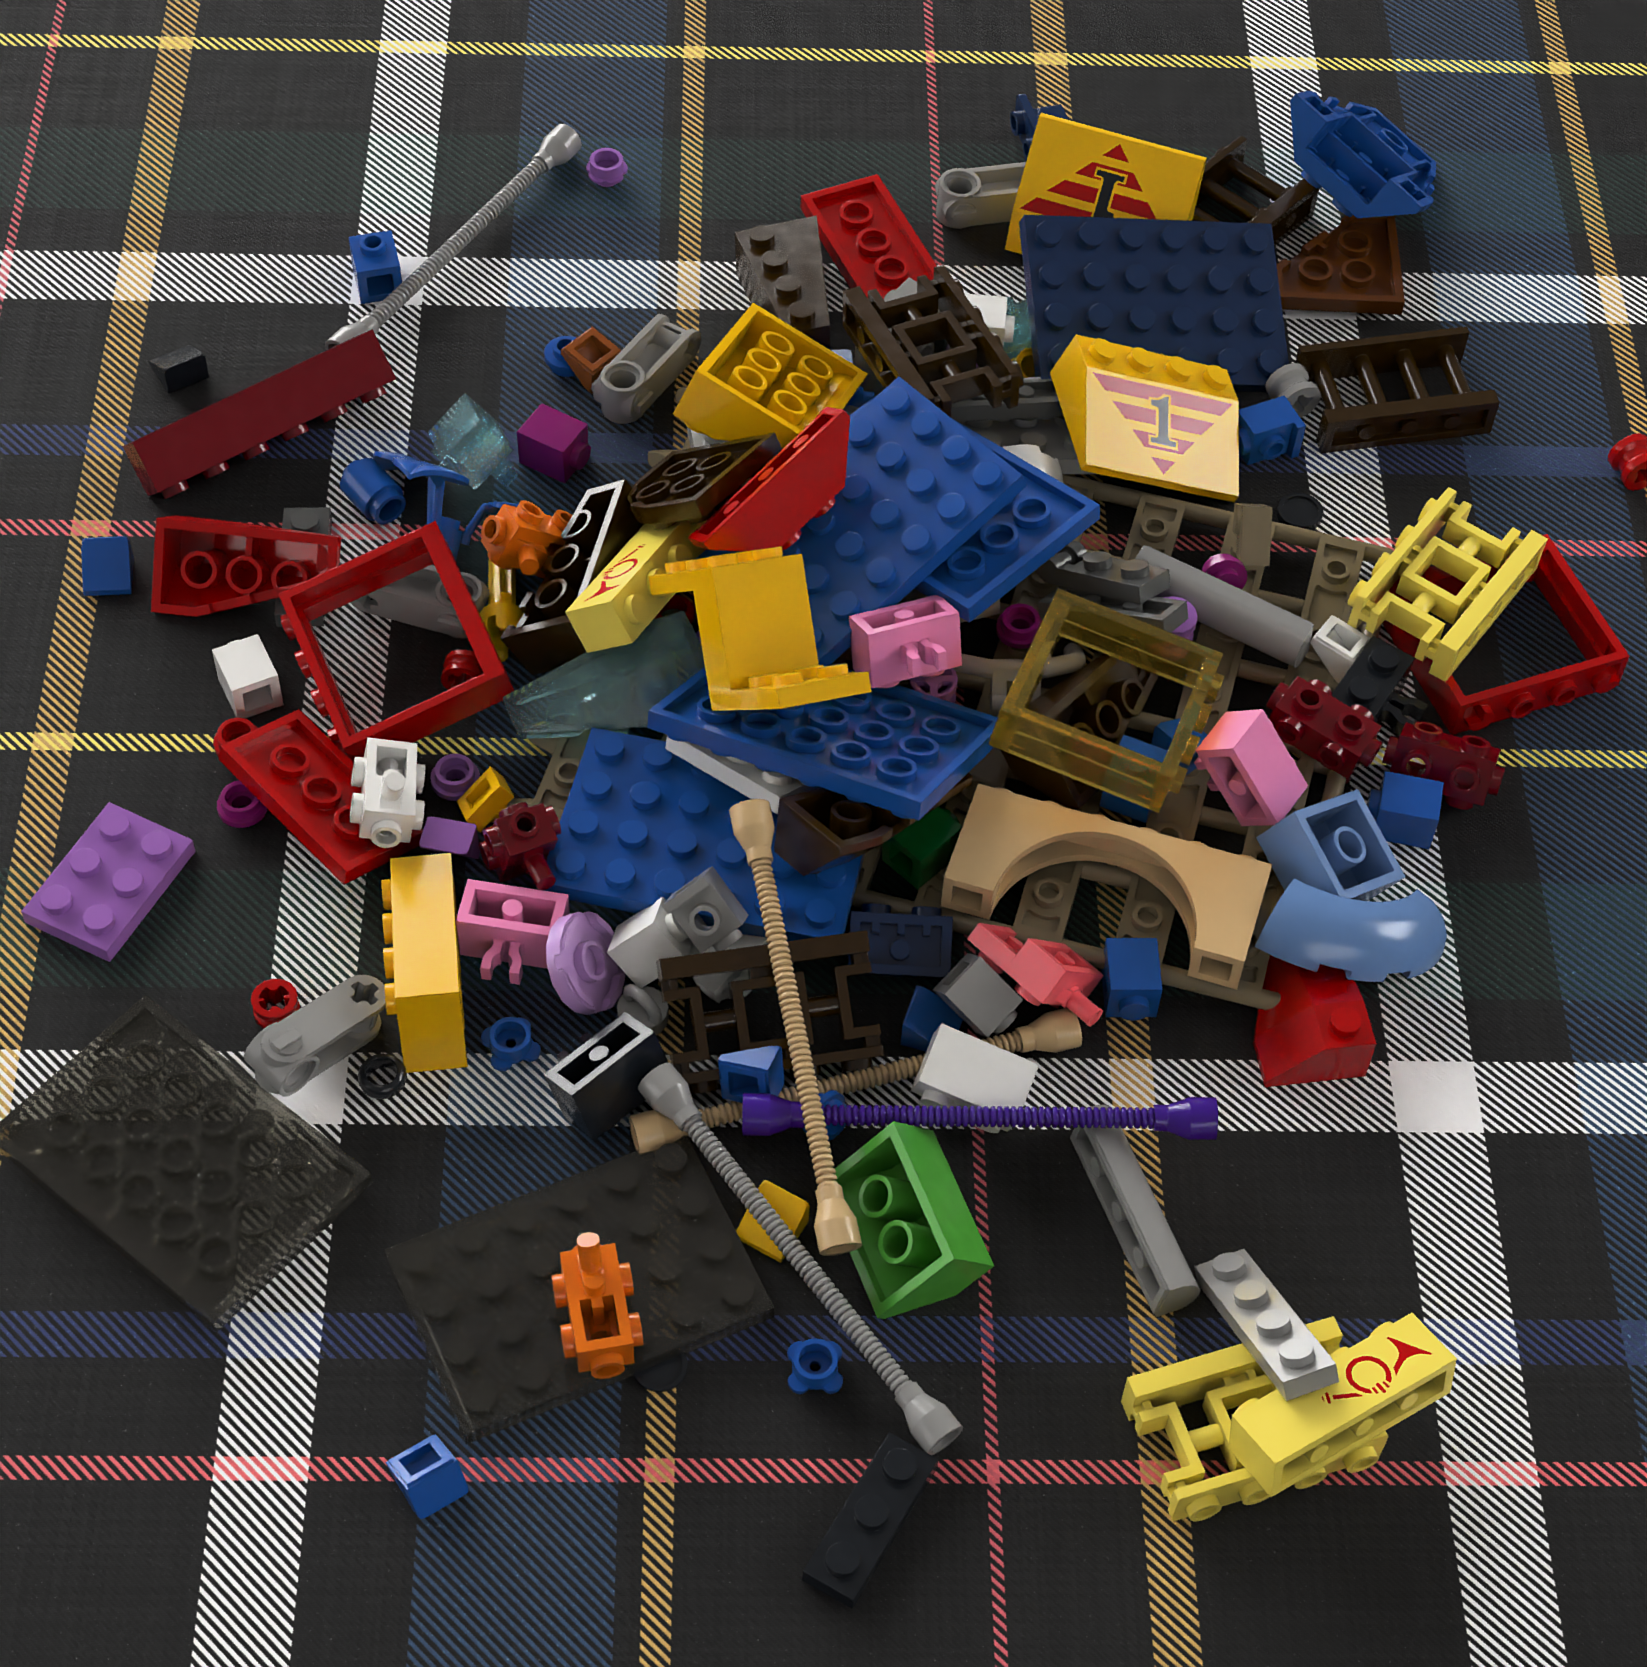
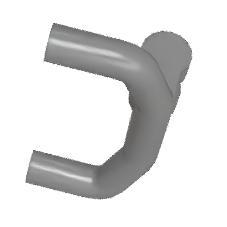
(1006, 670)

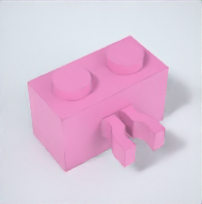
(906, 641)
(1251, 768)
(507, 925)

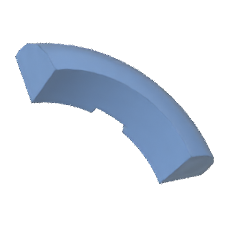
(1354, 935)

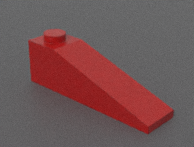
(229, 564)
(1315, 1029)

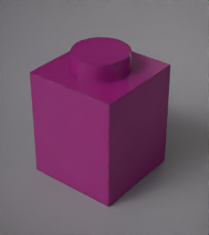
(553, 443)

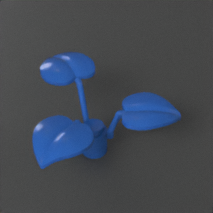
(435, 492)

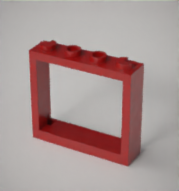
(362, 577)
(1580, 617)

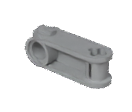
(977, 195)
(644, 369)
(422, 601)
(317, 1035)

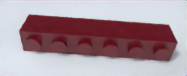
(260, 413)

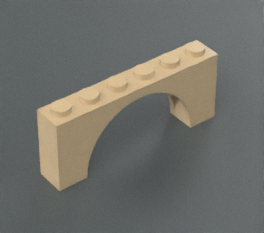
(1017, 835)

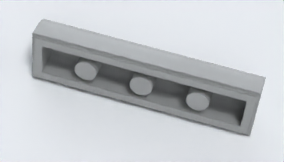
(1235, 610)
(1136, 1218)

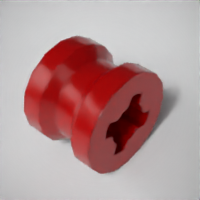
(1630, 459)

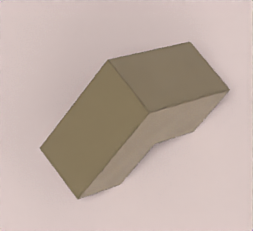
(1253, 531)

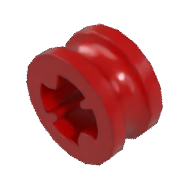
(459, 668)
(274, 991)

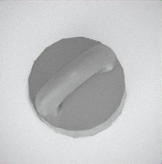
(645, 1006)

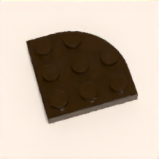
(697, 479)

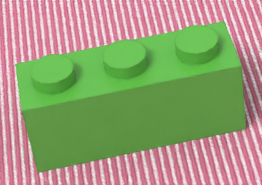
(910, 1221)

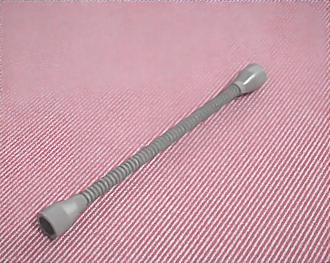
(555, 150)
(926, 1417)

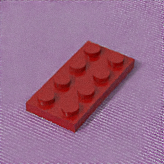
(868, 235)
(309, 791)

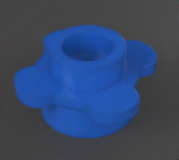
(510, 1030)
(818, 1352)

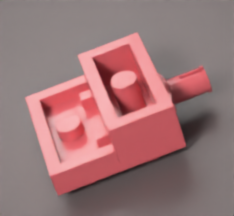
(1043, 970)

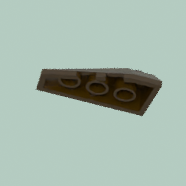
(1094, 700)
(828, 830)

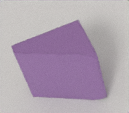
(450, 837)

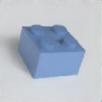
(1333, 849)

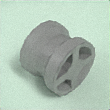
(1294, 384)

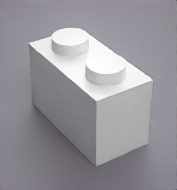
(972, 1073)

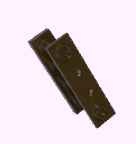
(1290, 207)
(1396, 421)

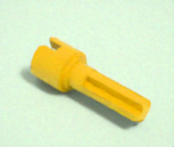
(501, 605)

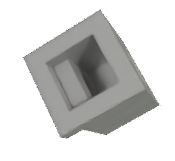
(708, 894)

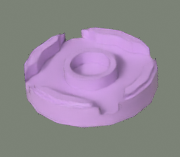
(580, 964)

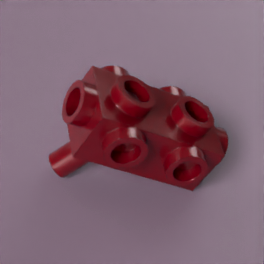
(1324, 726)
(1462, 763)
(521, 843)

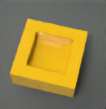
(485, 799)

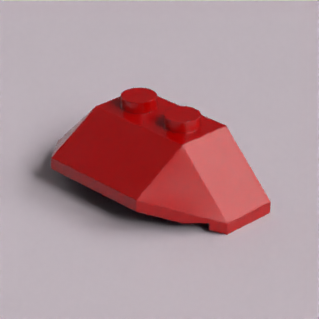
(785, 492)

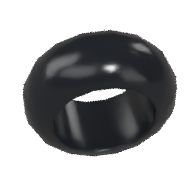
(382, 1061)

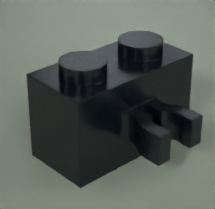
(1377, 682)
(603, 1075)

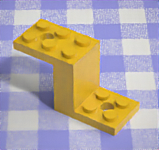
(757, 631)

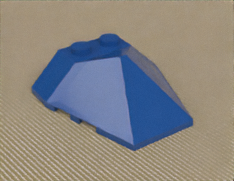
(1360, 158)

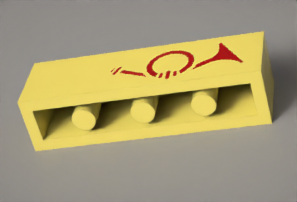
(620, 599)
(1378, 1387)

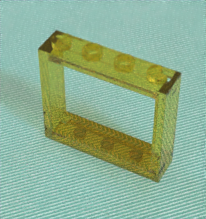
(1086, 755)

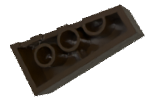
(592, 539)

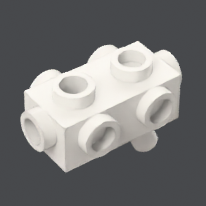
(388, 792)

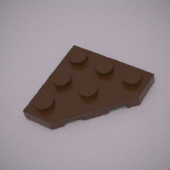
(1346, 270)

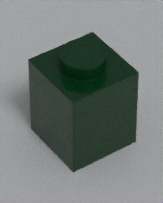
(923, 847)

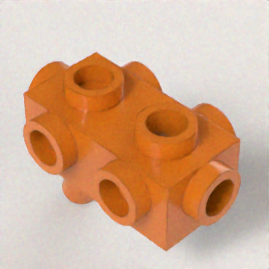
(523, 537)
(595, 1293)

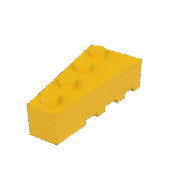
(424, 962)

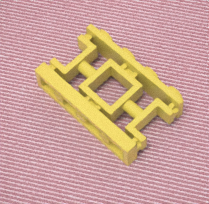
(1479, 601)
(1224, 1382)

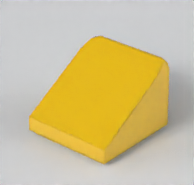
(789, 1207)

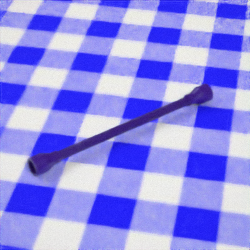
(1189, 1118)

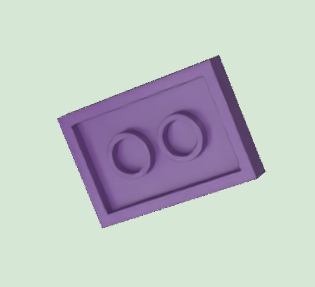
(108, 881)

